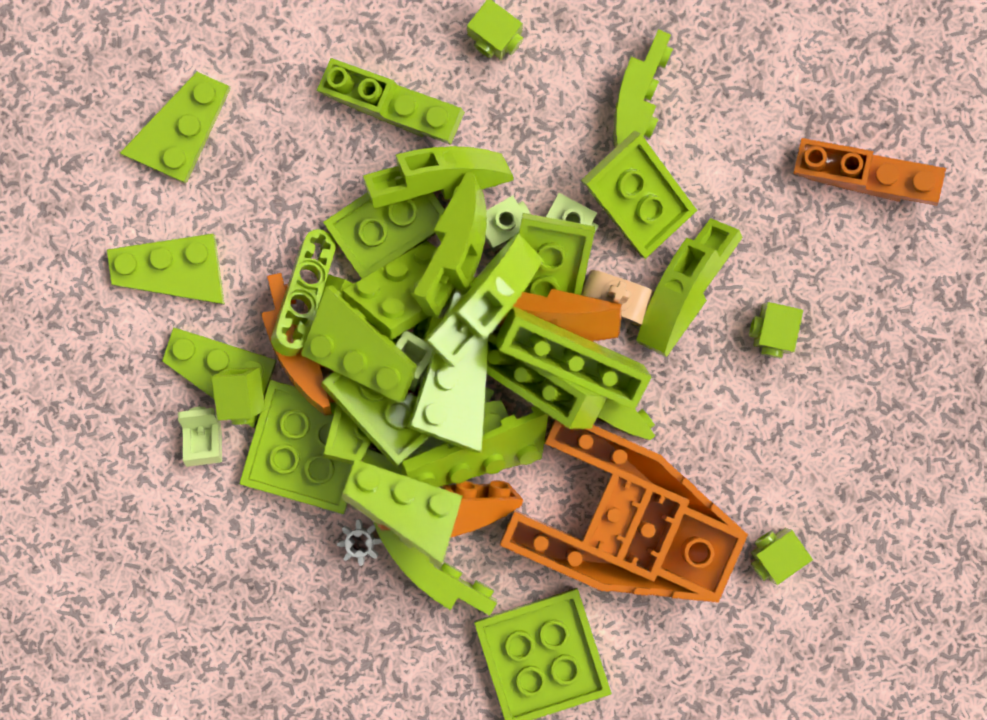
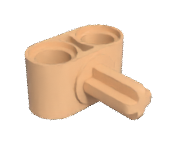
(610, 288)

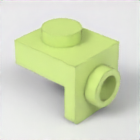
(201, 436)

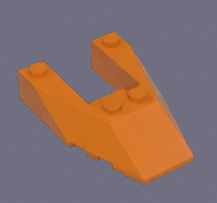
(647, 531)

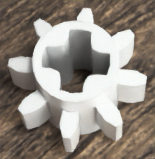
(349, 542)

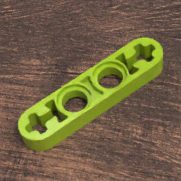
(303, 291)

